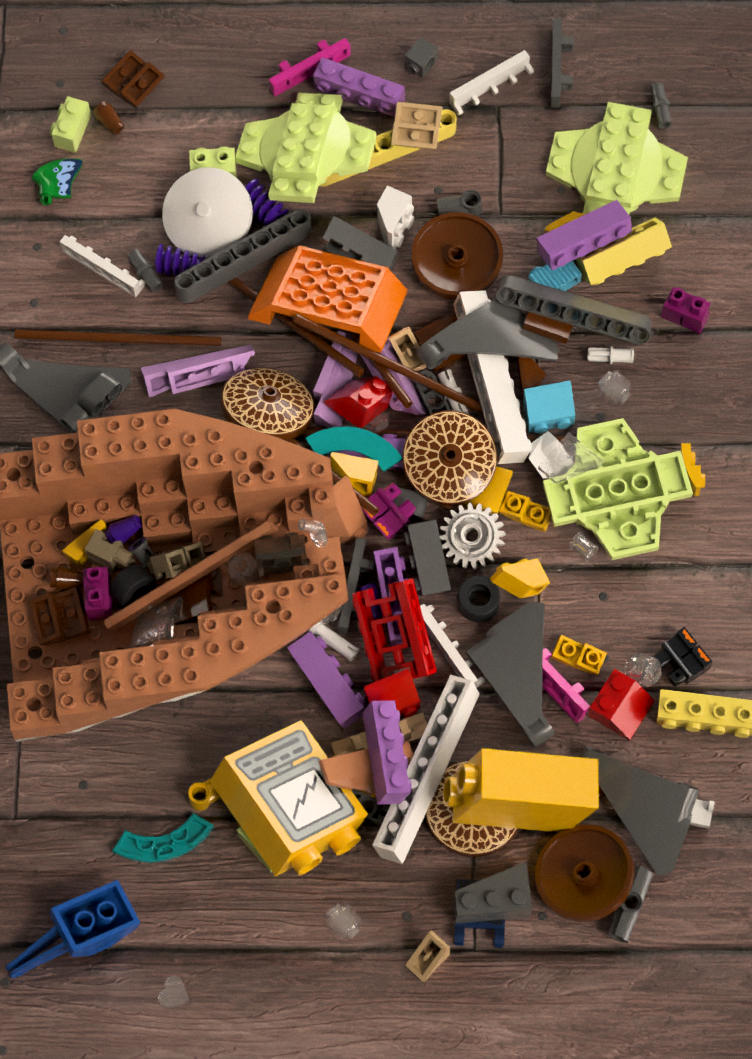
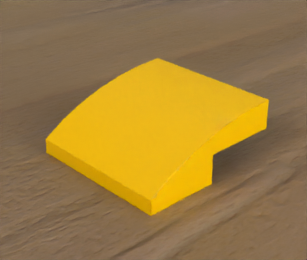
(494, 493)

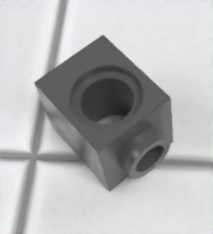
(421, 57)

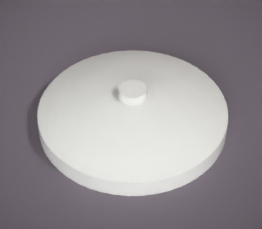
(207, 211)

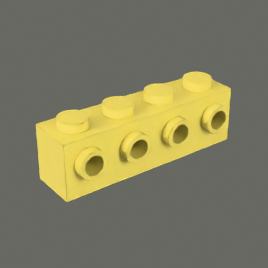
(632, 250)
(704, 712)

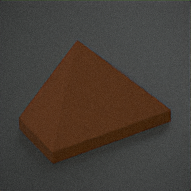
(529, 373)

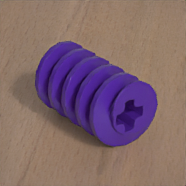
(261, 204)
(174, 262)

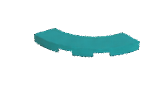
(355, 440)
(164, 847)

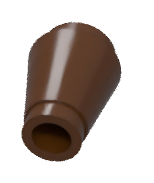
(108, 117)
(66, 578)

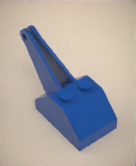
(84, 924)

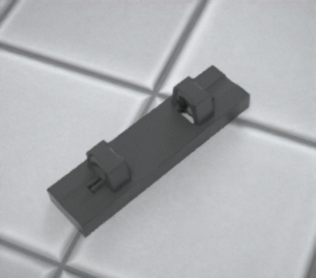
(558, 81)
(357, 565)

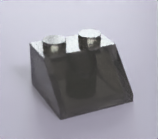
(280, 553)

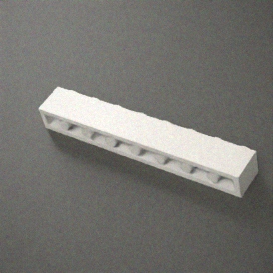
(496, 392)
(427, 768)

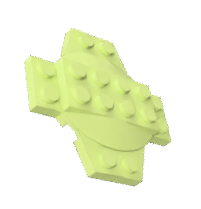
(306, 147)
(617, 161)
(623, 495)

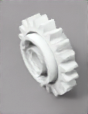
(465, 522)

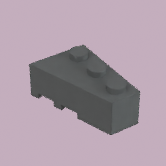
(355, 244)
(427, 558)
(495, 897)

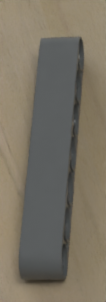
(242, 256)
(566, 301)

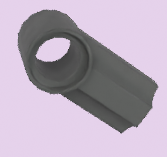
(459, 203)

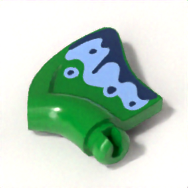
(56, 179)

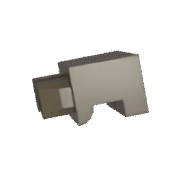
(106, 554)
(175, 560)

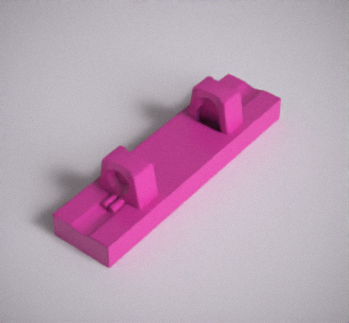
(304, 70)
(562, 692)

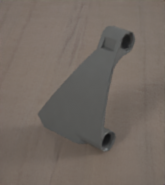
(488, 330)
(65, 390)
(514, 667)
(649, 806)

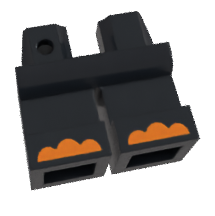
(685, 657)

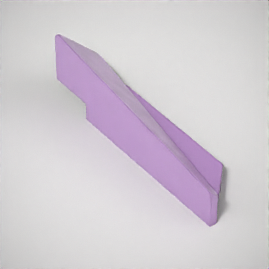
(195, 371)
(332, 379)
(417, 407)

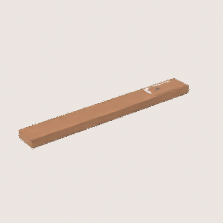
(189, 576)

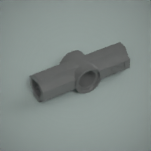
(626, 918)

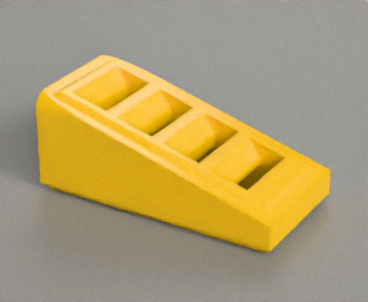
(75, 550)

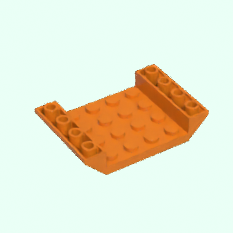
(332, 293)

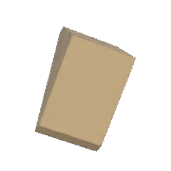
(406, 348)
(428, 956)

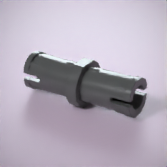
(661, 105)
(145, 270)

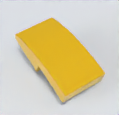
(695, 477)
(526, 512)
(578, 656)

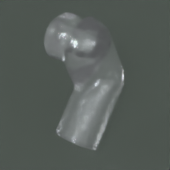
(316, 531)

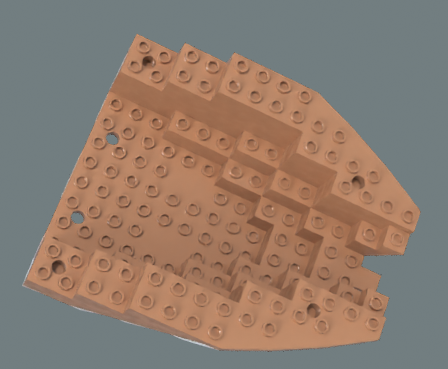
(188, 485)

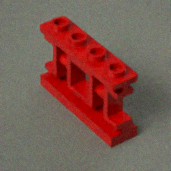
(410, 625)

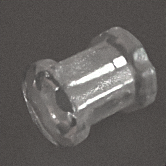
(584, 546)

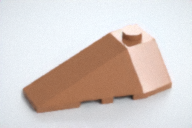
(347, 519)
(354, 770)

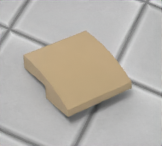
(416, 125)

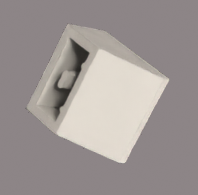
(394, 215)

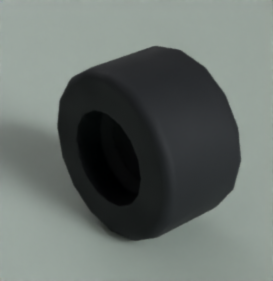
(131, 585)
(473, 612)

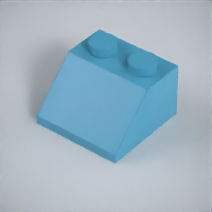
(549, 407)

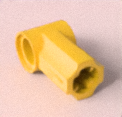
(205, 788)

